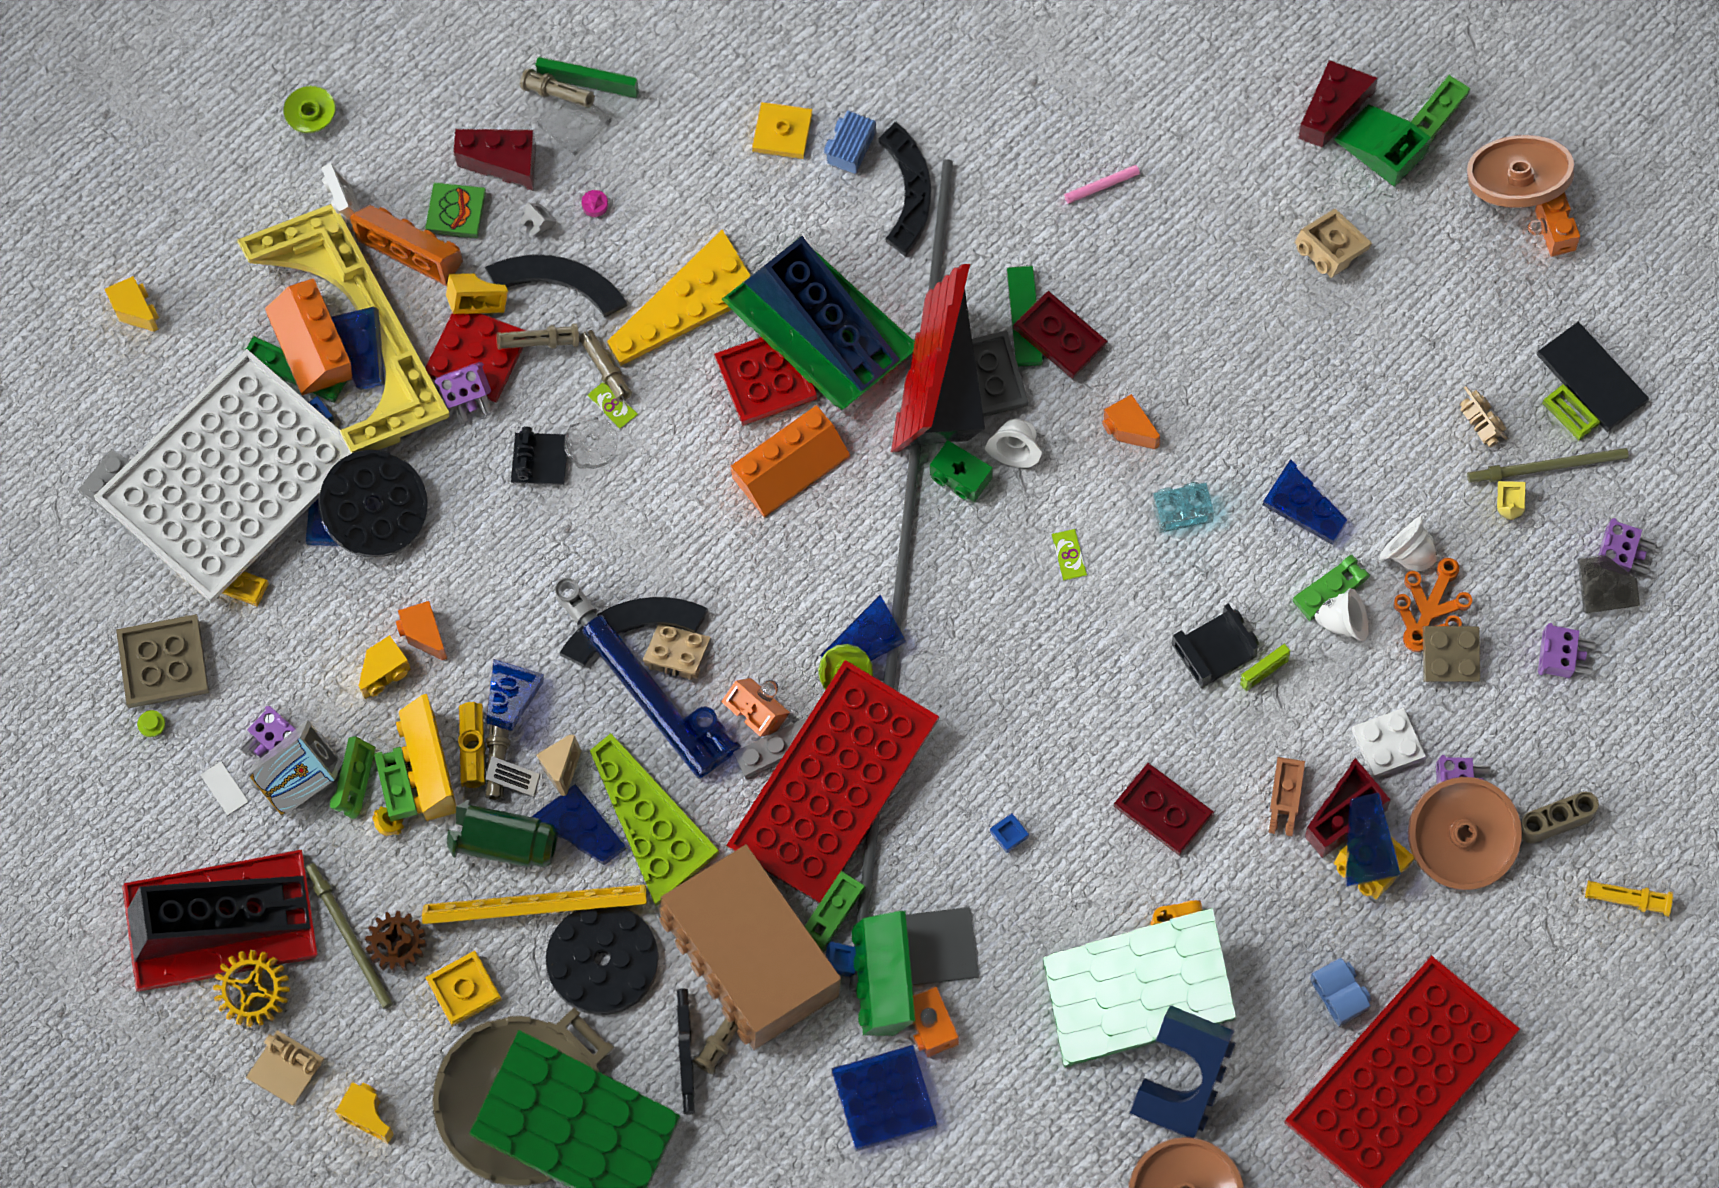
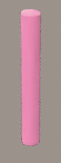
(1101, 184)

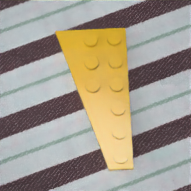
(683, 302)

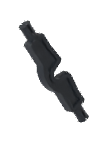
(685, 1056)

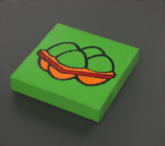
(455, 210)

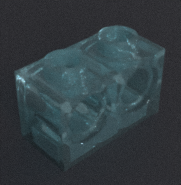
(1185, 514)

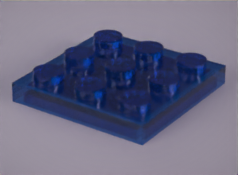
(884, 1098)

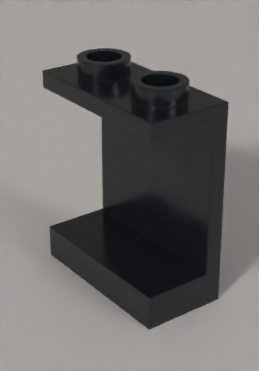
(1216, 647)

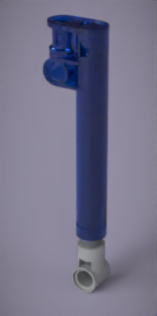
(695, 744)

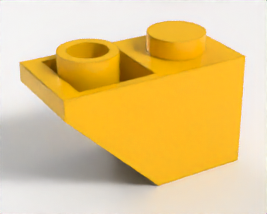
(130, 304)
(381, 666)

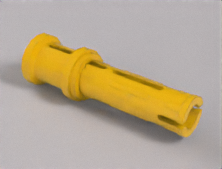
(1643, 898)

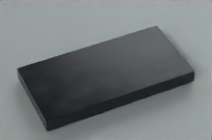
(1592, 376)

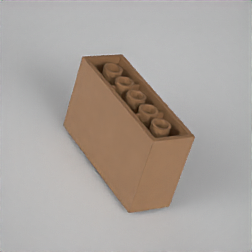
(749, 947)

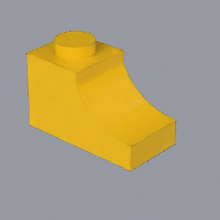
(472, 295)
(360, 1110)

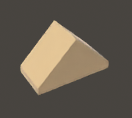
(560, 762)

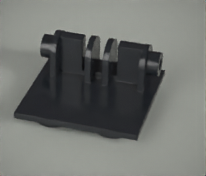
(538, 458)

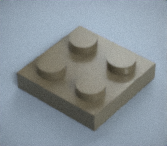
(1451, 654)

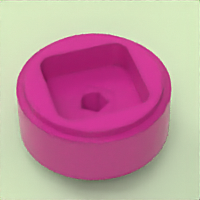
(594, 203)

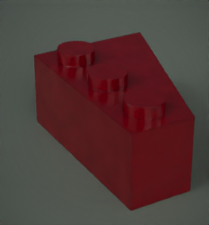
(1334, 102)
(497, 153)
(1331, 822)

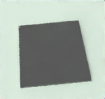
(941, 946)

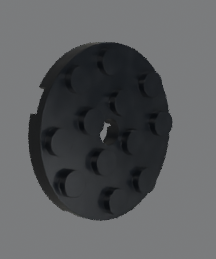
(366, 530)
(609, 986)

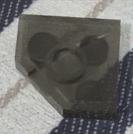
(1606, 585)

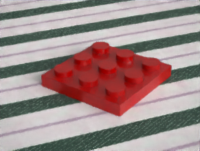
(474, 340)
(761, 381)

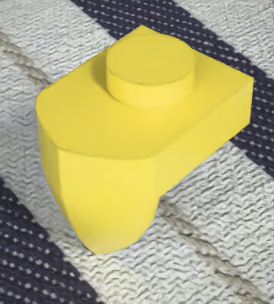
(1511, 499)

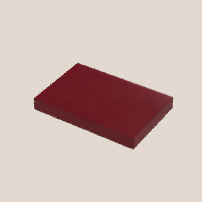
(1060, 334)
(1163, 809)

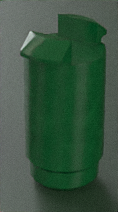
(502, 837)

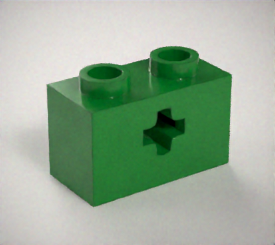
(953, 460)

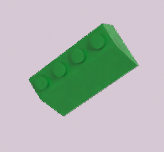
(883, 974)

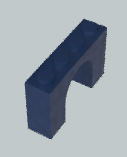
(1208, 1046)

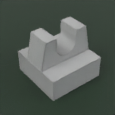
(540, 216)

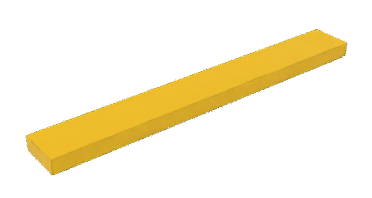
(534, 904)

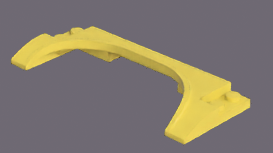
(325, 247)

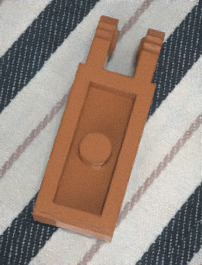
(1286, 792)

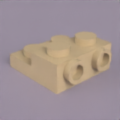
(1331, 243)

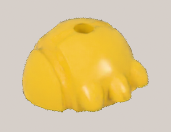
(383, 823)

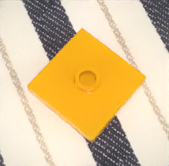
(782, 130)
(463, 988)

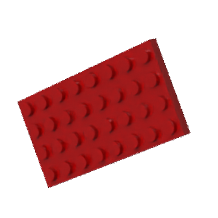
(833, 781)
(1402, 1076)

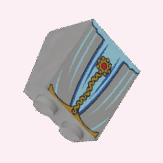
(295, 769)

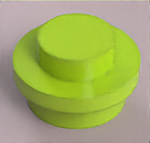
(151, 723)

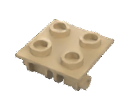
(1476, 411)
(677, 651)
(284, 1067)

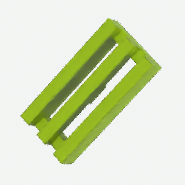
(1564, 419)
(1265, 667)

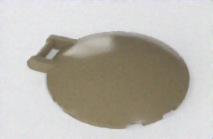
(469, 1074)

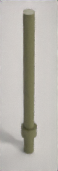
(1496, 473)
(324, 890)

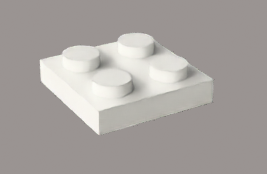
(344, 197)
(1388, 743)

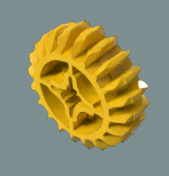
(247, 1001)

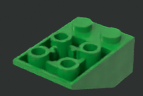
(1384, 143)

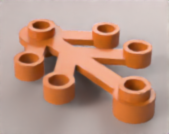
(1429, 609)

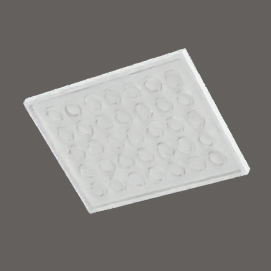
(226, 475)

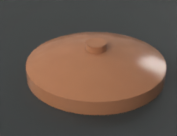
(1520, 171)
(1464, 833)
(1185, 1165)

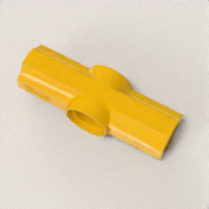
(472, 760)

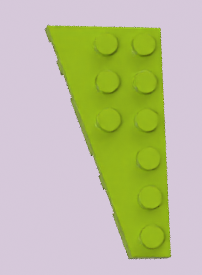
(658, 831)

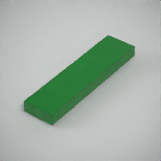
(588, 77)
(1021, 298)
(275, 360)

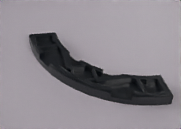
(917, 188)
(560, 272)
(634, 615)

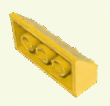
(427, 759)

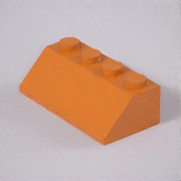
(406, 243)
(308, 338)
(789, 461)

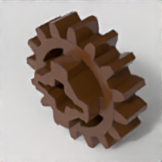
(385, 940)

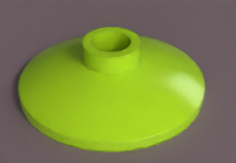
(307, 100)

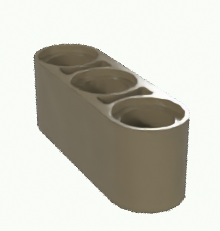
(1568, 808)

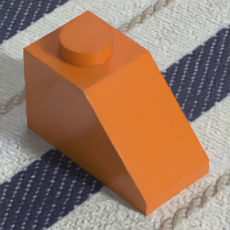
(1130, 424)
(421, 629)

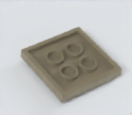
(162, 661)

